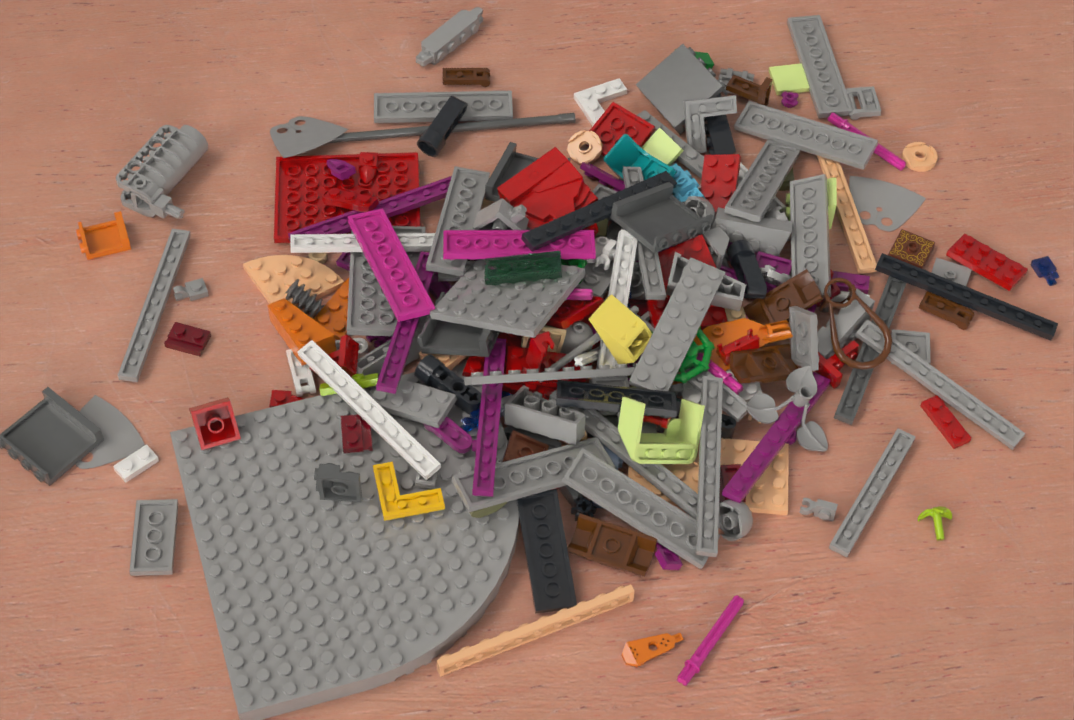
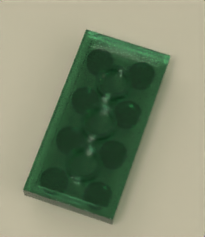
(523, 268)

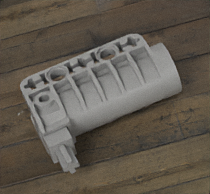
(160, 170)

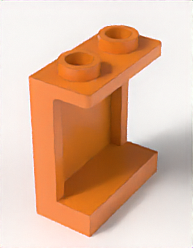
(104, 238)

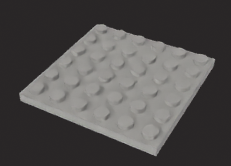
(506, 307)

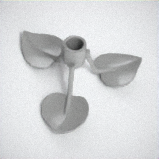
(804, 386)

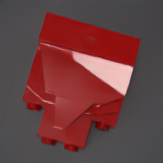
(548, 190)

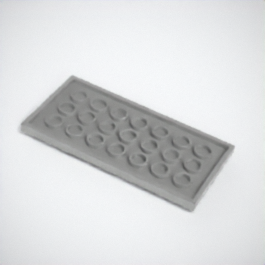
(367, 305)

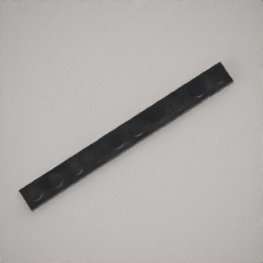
(588, 214)
(967, 296)

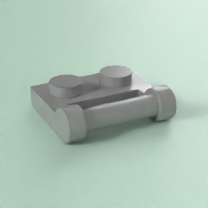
(867, 100)

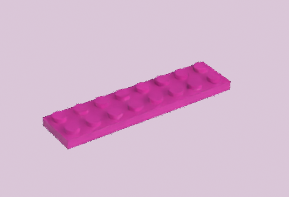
(501, 243)
(391, 265)

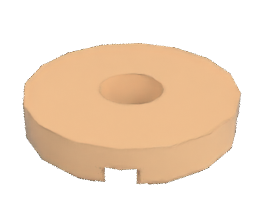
(589, 155)
(919, 164)

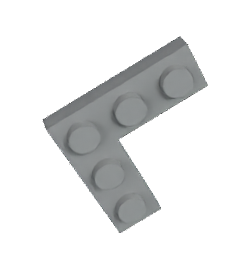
(698, 109)

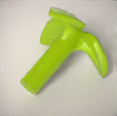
(936, 513)

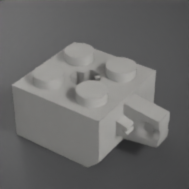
(501, 217)

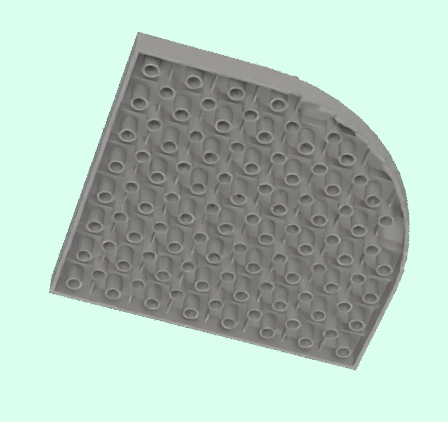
(326, 591)

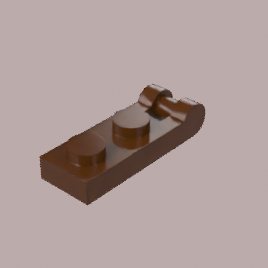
(466, 76)
(946, 310)

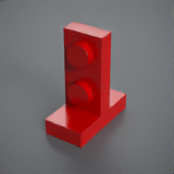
(346, 356)
(831, 367)

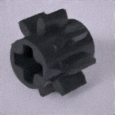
(583, 507)

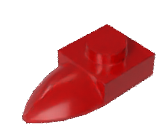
(368, 166)
(282, 397)

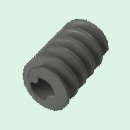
(304, 299)

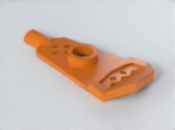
(643, 651)

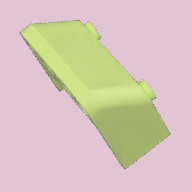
(674, 446)

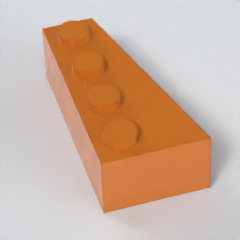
(299, 328)

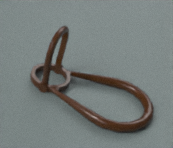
(834, 336)

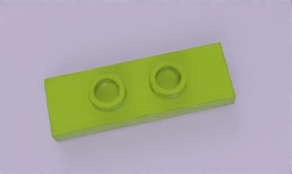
(362, 380)

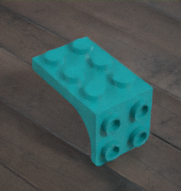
(629, 154)

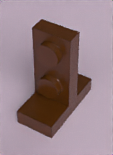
(751, 90)

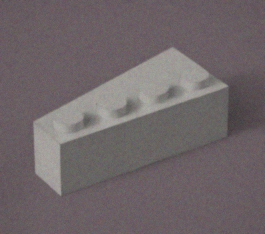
(765, 236)
(729, 293)
(847, 324)
(544, 417)

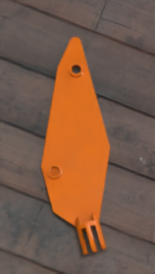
(733, 330)

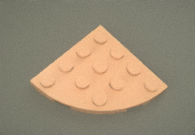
(277, 273)

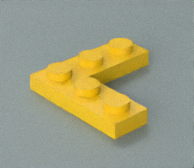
(397, 505)

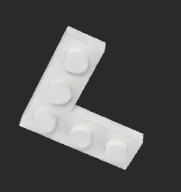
(589, 99)

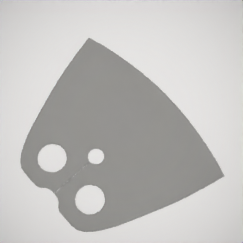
(313, 134)
(895, 201)
(118, 433)

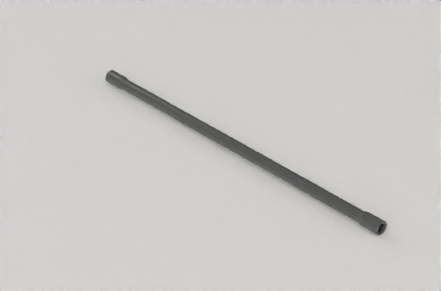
(564, 118)

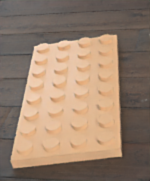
(766, 496)

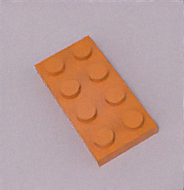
(334, 313)

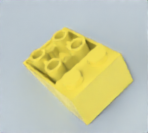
(620, 330)

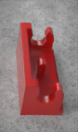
(743, 343)
(538, 350)

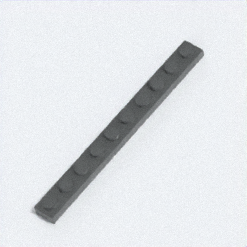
(859, 378)

